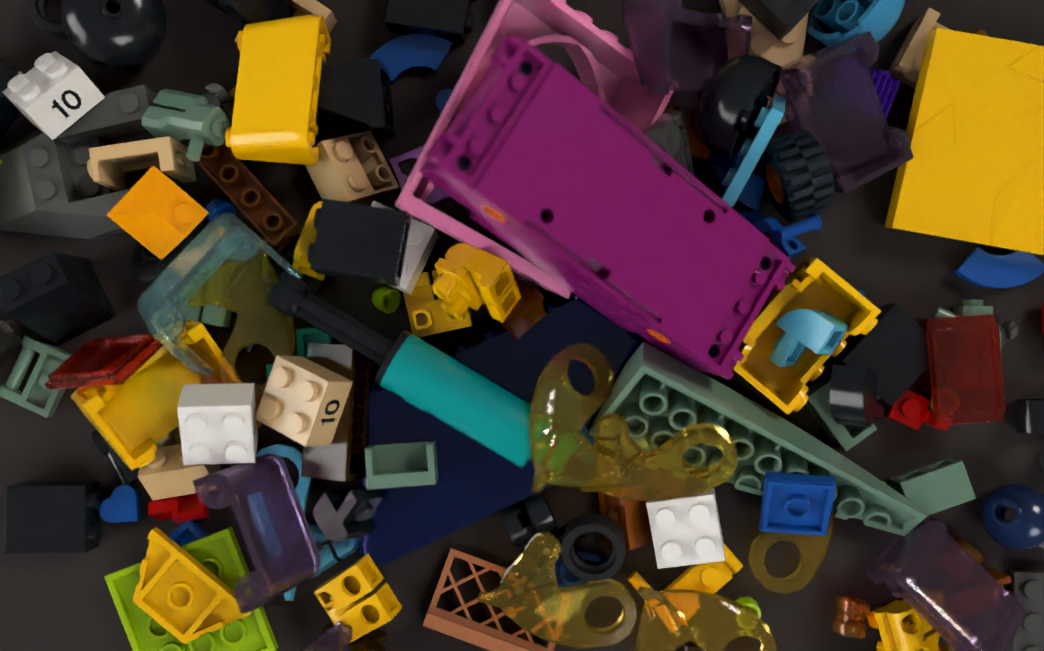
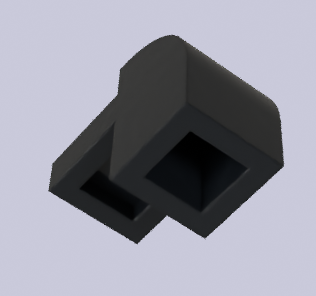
(854, 395)
(346, 512)

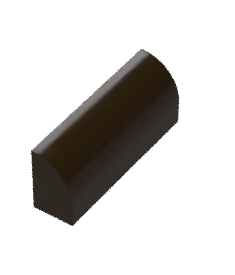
(346, 454)

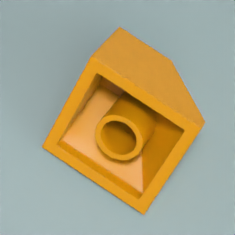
(157, 213)

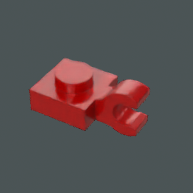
(912, 411)
(180, 508)

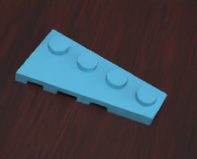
(752, 149)

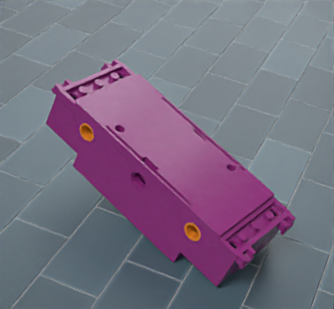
(605, 210)

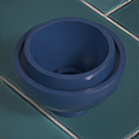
(1026, 528)

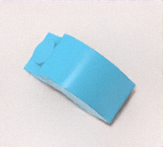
(807, 328)

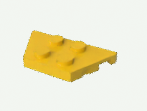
(182, 591)

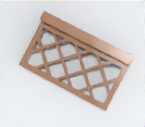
(467, 629)

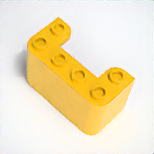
(808, 287)

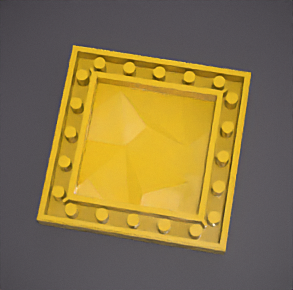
(975, 144)

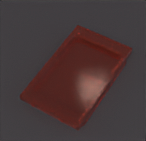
(104, 361)
(965, 369)

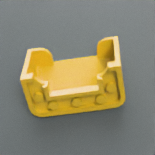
(278, 90)
(146, 404)

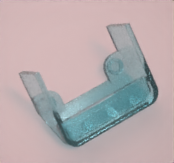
(162, 300)

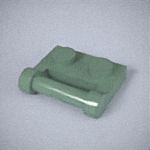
(35, 394)

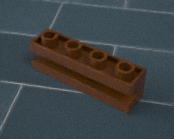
(251, 196)

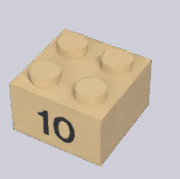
(303, 400)

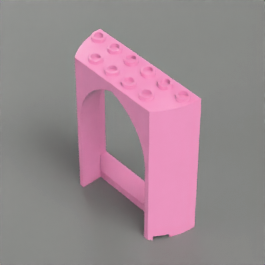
(602, 67)

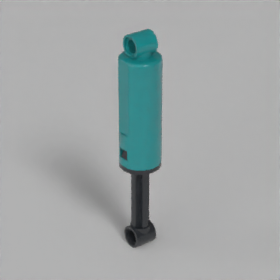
(420, 374)

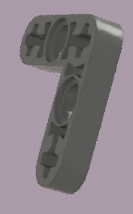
(671, 136)

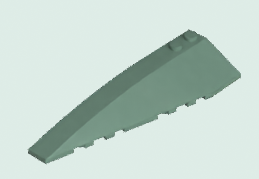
(666, 395)

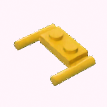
(699, 577)

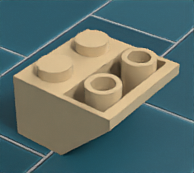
(352, 170)
(167, 474)

